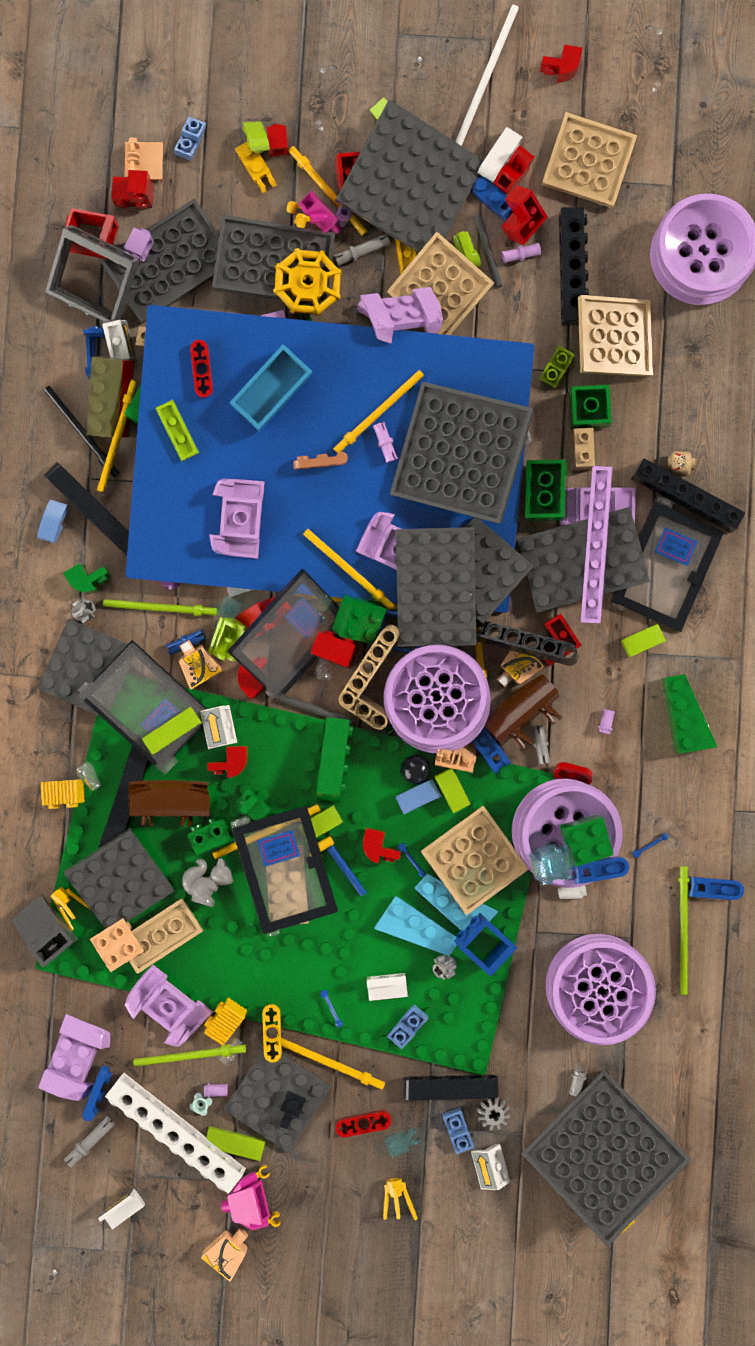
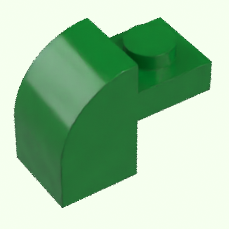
(82, 581)
(253, 805)

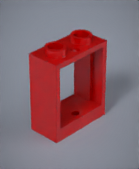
(108, 232)

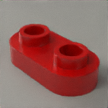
(570, 771)

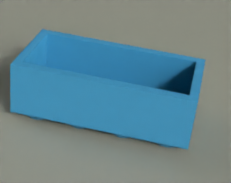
(271, 388)

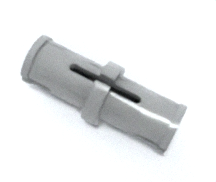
(541, 744)

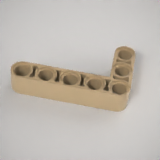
(366, 676)

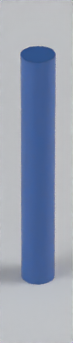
(346, 870)

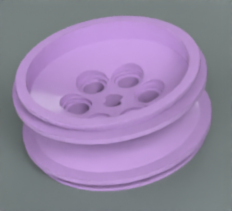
(732, 233)
(440, 732)
(572, 797)
(574, 965)

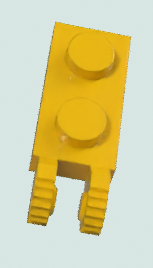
(255, 166)

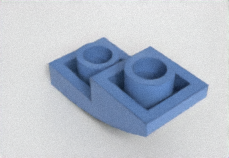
(190, 138)
(51, 521)
(418, 796)
(407, 1026)
(458, 1130)

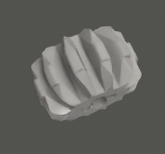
(488, 1118)

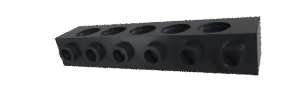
(572, 218)
(688, 495)

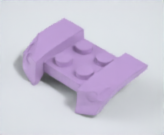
(403, 312)
(579, 501)
(239, 518)
(380, 540)
(166, 1006)
(73, 1059)

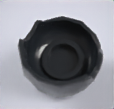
(415, 769)

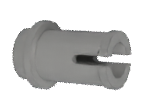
(577, 1082)

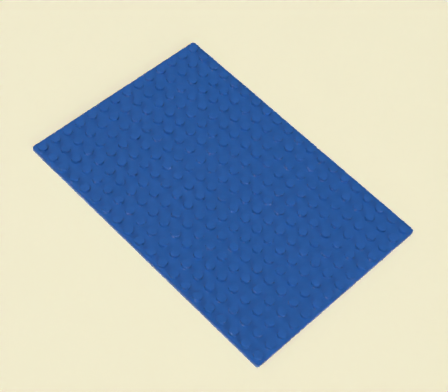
(349, 380)

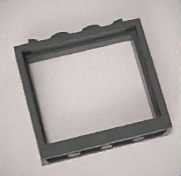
(74, 234)

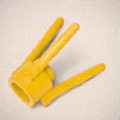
(61, 898)
(395, 1188)

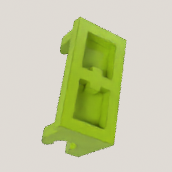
(225, 636)

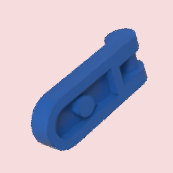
(491, 197)
(489, 748)
(602, 869)
(716, 888)
(97, 1093)

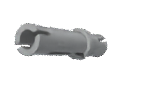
(361, 250)
(82, 1148)

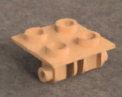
(145, 157)
(459, 759)
(116, 944)

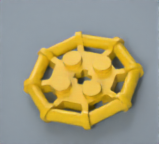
(307, 292)

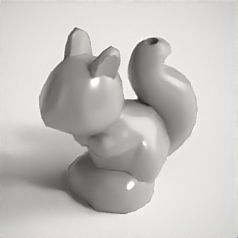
(203, 887)

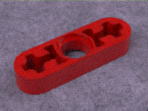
(198, 384)
(348, 1121)

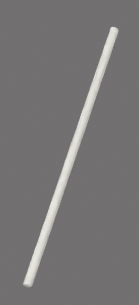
(487, 74)

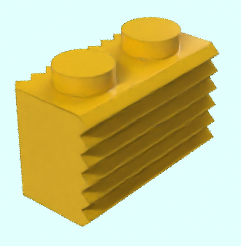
(62, 792)
(225, 1021)

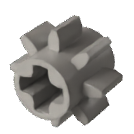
(83, 610)
(444, 966)

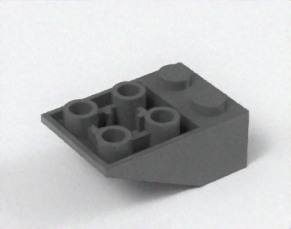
(43, 931)

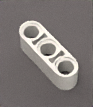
(500, 154)

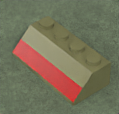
(108, 384)

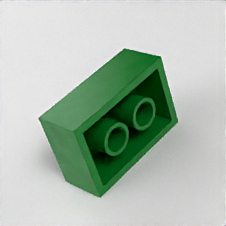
(546, 490)

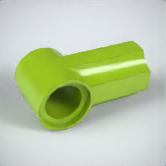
(464, 245)

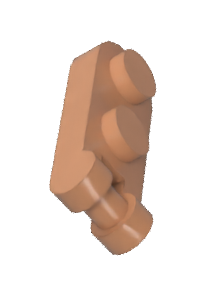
(321, 460)

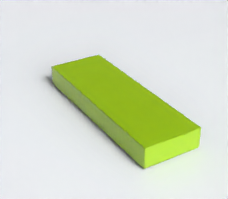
(177, 430)
(171, 730)
(236, 1143)

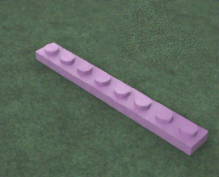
(596, 544)

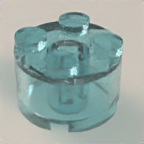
(551, 863)

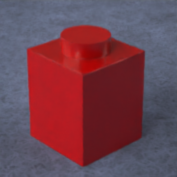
(277, 140)

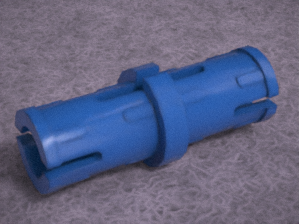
(194, 638)

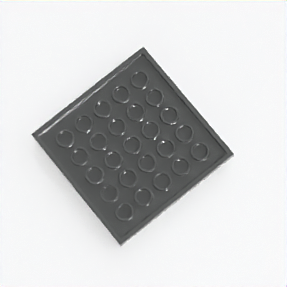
(409, 178)
(461, 452)
(606, 1157)

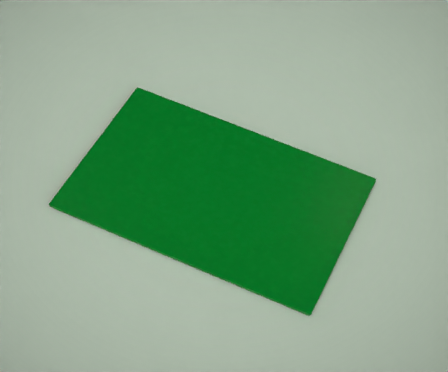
(333, 950)

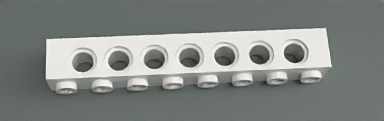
(186, 1133)

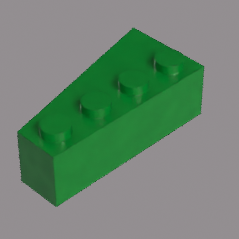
(685, 716)
(333, 760)

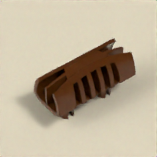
(521, 709)
(168, 799)

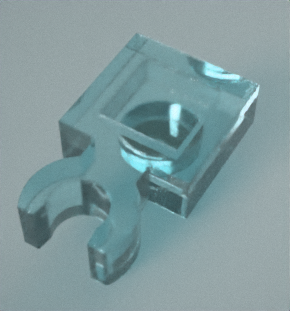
(229, 608)
(398, 1143)

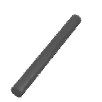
(488, 251)
(314, 709)

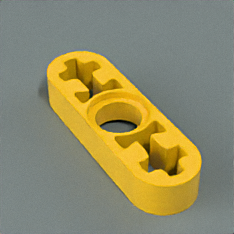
(278, 1047)

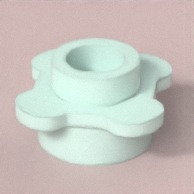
(202, 1110)

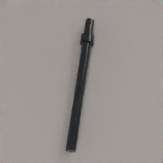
(81, 431)

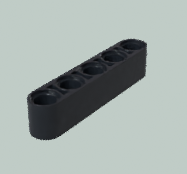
(450, 1087)

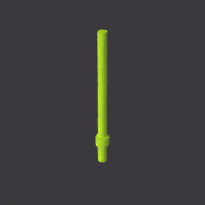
(197, 610)
(224, 1051)

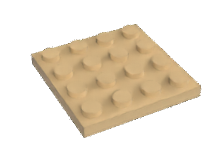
(589, 160)
(451, 277)
(615, 336)
(474, 860)

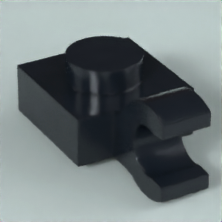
(291, 1106)

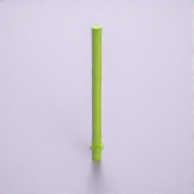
(683, 879)

